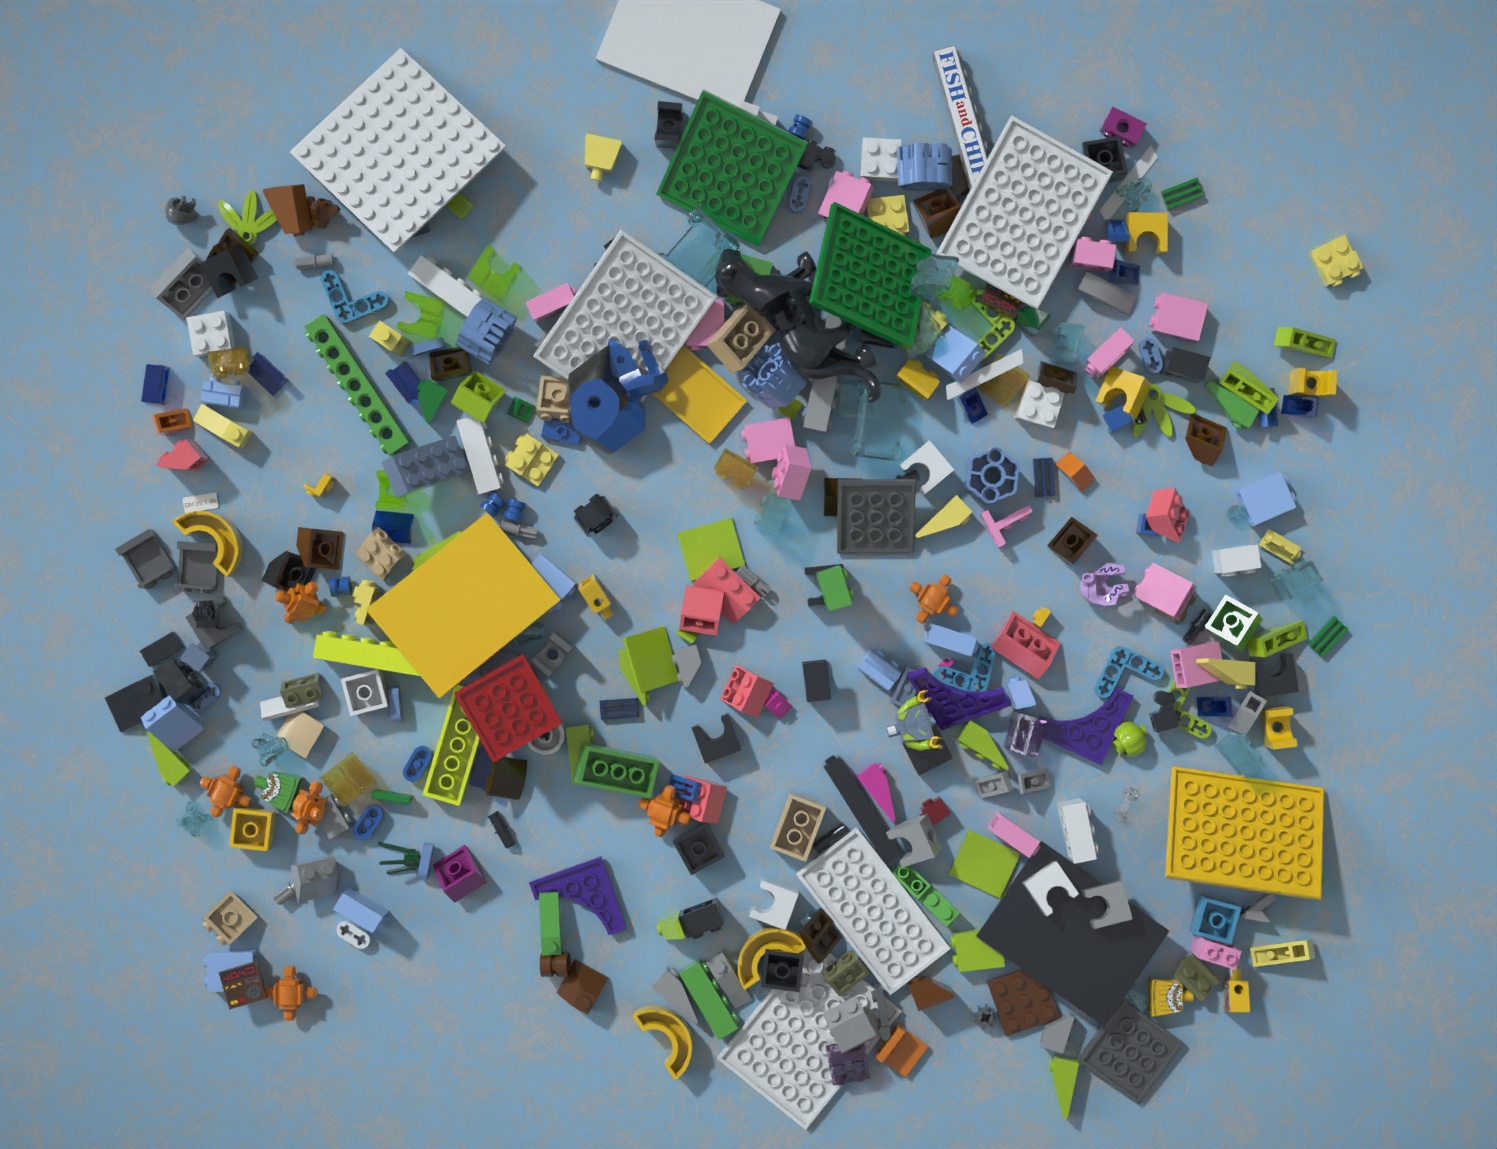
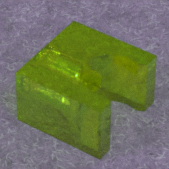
(492, 282)
(430, 319)
(386, 501)

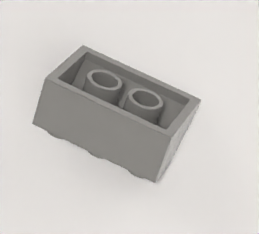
(182, 284)

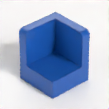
(1116, 418)
(1143, 526)

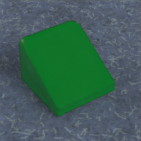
(521, 410)

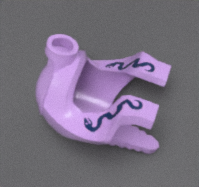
(1094, 586)

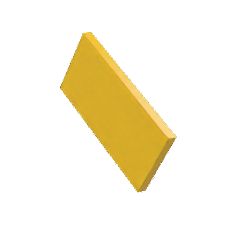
(699, 395)

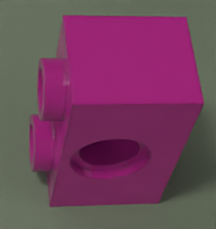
(1133, 125)

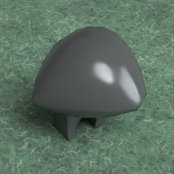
(179, 211)

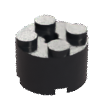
(595, 515)

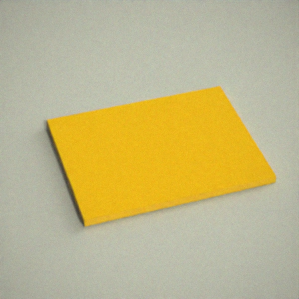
(463, 605)
(1245, 833)

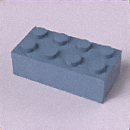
(425, 466)

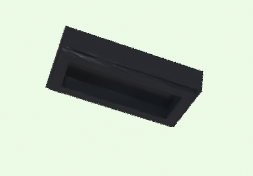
(161, 649)

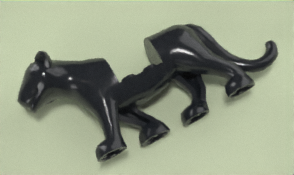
(806, 347)

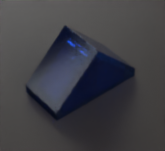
(1124, 273)
(972, 405)
(1300, 406)
(1215, 706)

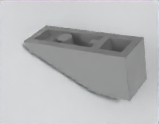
(728, 979)
(672, 989)

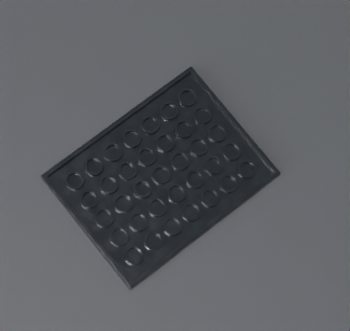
(1062, 949)

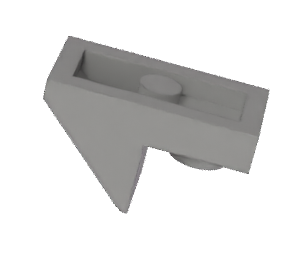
(1033, 780)
(993, 784)
(1253, 910)

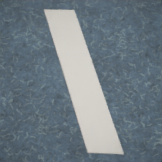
(1137, 171)
(985, 374)

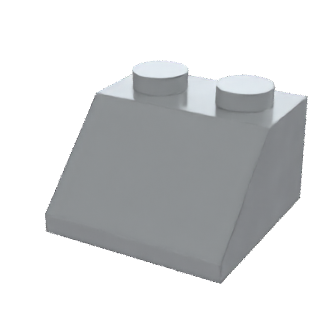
(314, 878)
(849, 1024)

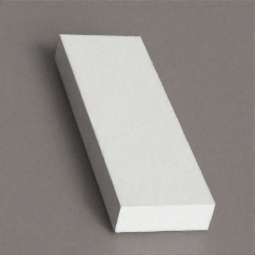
(276, 708)

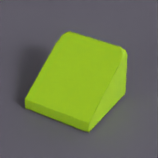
(790, 410)
(687, 635)

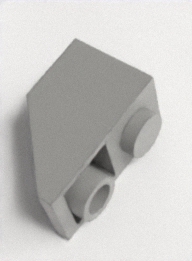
(688, 661)
(1247, 713)
(334, 819)
(1056, 1033)

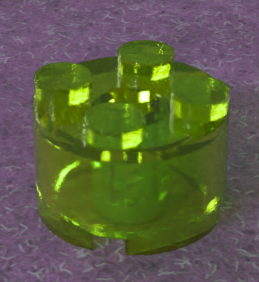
(960, 293)

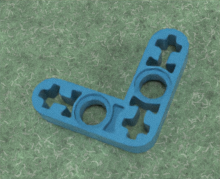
(351, 307)
(1125, 662)
(970, 680)

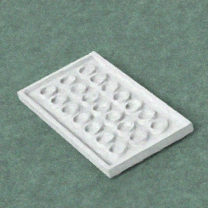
(873, 911)

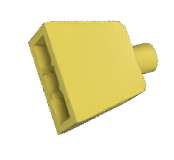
(601, 154)
(389, 338)

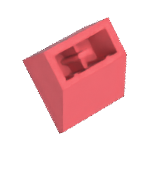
(185, 456)
(1167, 514)
(701, 610)
(746, 691)
(709, 803)

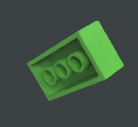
(834, 587)
(616, 770)

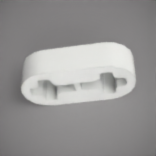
(351, 938)

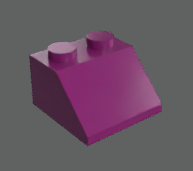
(459, 874)

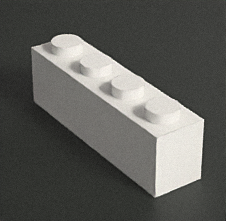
(444, 286)
(479, 455)

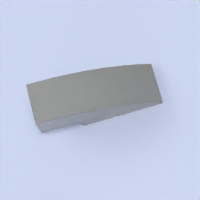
(1106, 293)

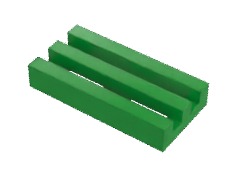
(1197, 187)
(1339, 624)
(391, 796)

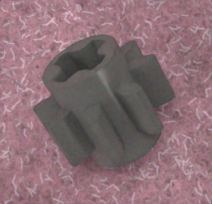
(978, 1014)

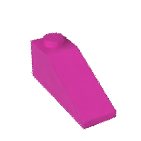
(877, 785)

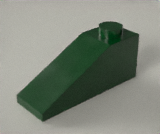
(1031, 320)

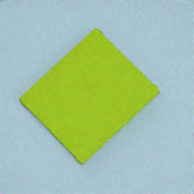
(707, 543)
(651, 659)
(984, 863)

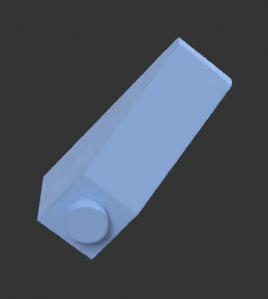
(1019, 693)

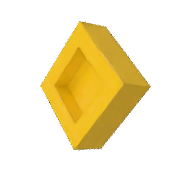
(1040, 616)

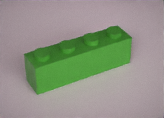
(708, 999)

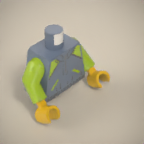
(914, 725)

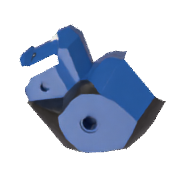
(606, 394)

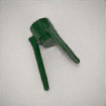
(411, 860)

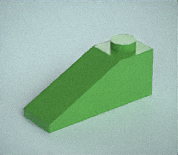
(1233, 406)
(550, 924)

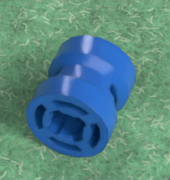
(800, 126)
(488, 505)
(514, 511)
(340, 586)

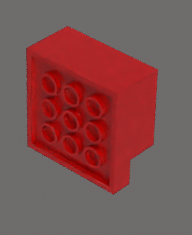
(508, 707)

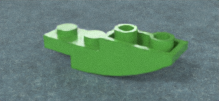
(927, 894)

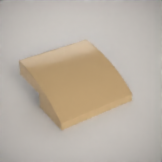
(301, 732)

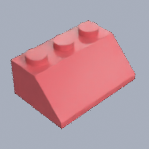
(737, 593)
(1026, 645)

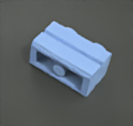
(223, 394)
(879, 669)

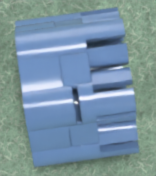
(924, 169)
(483, 328)
(773, 379)
(975, 478)

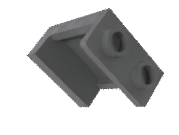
(147, 559)
(197, 567)

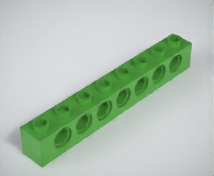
(323, 325)

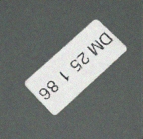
(200, 502)

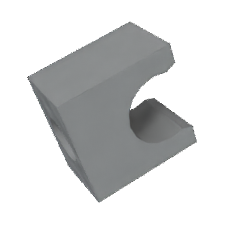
(922, 837)
(1116, 903)

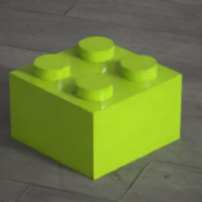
(478, 396)

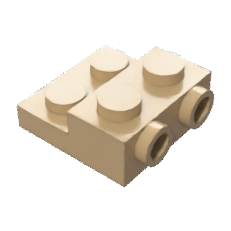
(552, 399)
(380, 553)
(228, 919)

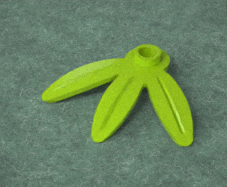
(248, 216)
(1160, 413)

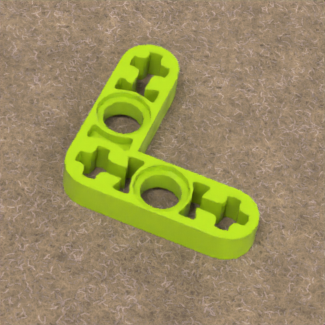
(996, 323)
(1177, 706)

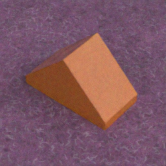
(172, 421)
(1075, 471)

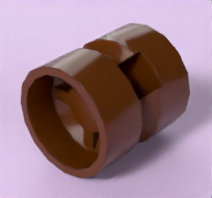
(555, 965)

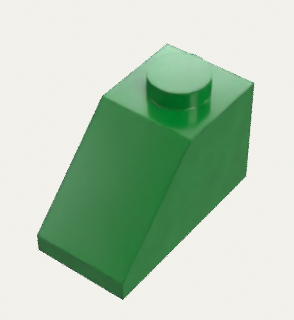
(430, 397)

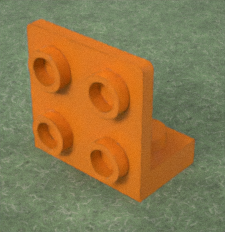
(901, 1050)

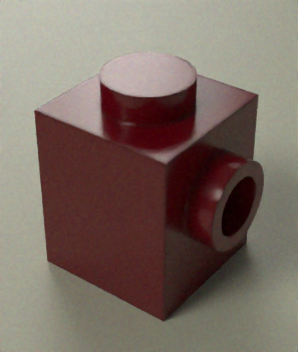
(935, 809)

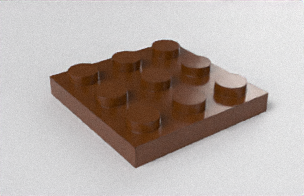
(1021, 1001)

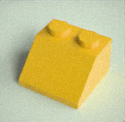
(918, 379)

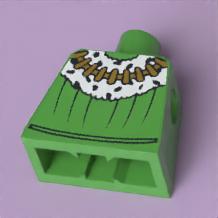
(279, 789)

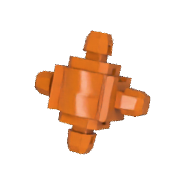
(933, 599)
(301, 602)
(225, 791)
(309, 807)
(664, 811)
(290, 992)

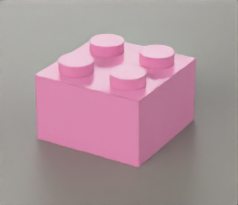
(1092, 255)
(791, 472)

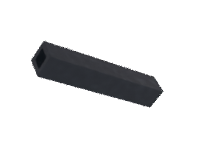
(861, 808)

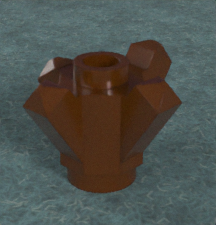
(321, 211)

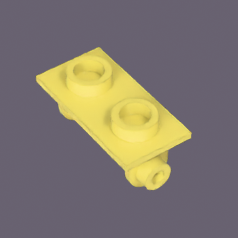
(1280, 546)

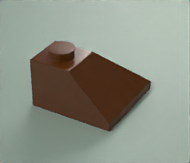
(937, 211)
(1205, 439)
(319, 547)
(582, 986)
(929, 992)

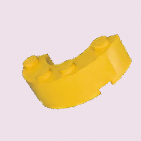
(224, 532)
(755, 946)
(675, 1027)

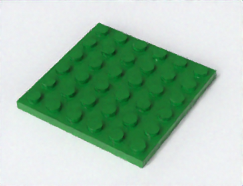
(731, 167)
(868, 276)

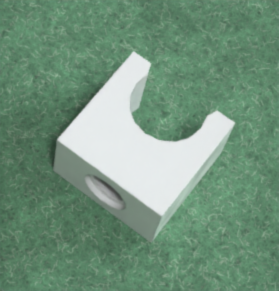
(934, 462)
(1044, 880)
(781, 910)

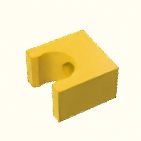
(1147, 224)
(1124, 382)
(1324, 383)
(1283, 737)

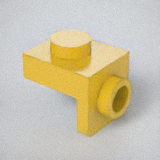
(325, 484)

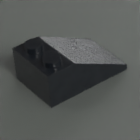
(134, 701)

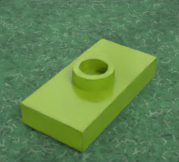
(460, 206)

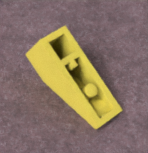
(222, 426)
(950, 515)
(1230, 671)
(1282, 953)

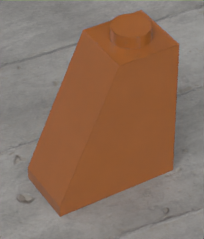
(290, 208)

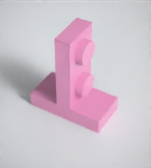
(1004, 524)

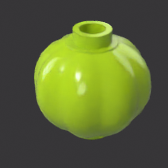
(1130, 739)

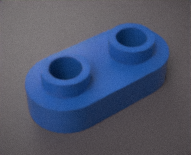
(417, 763)
(368, 821)

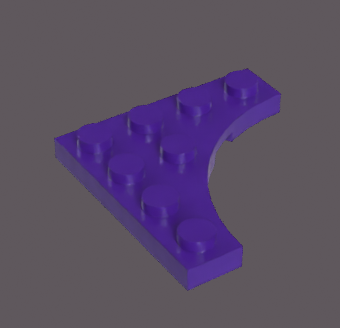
(956, 706)
(1093, 733)
(588, 885)

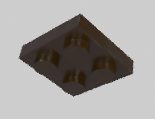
(1057, 377)

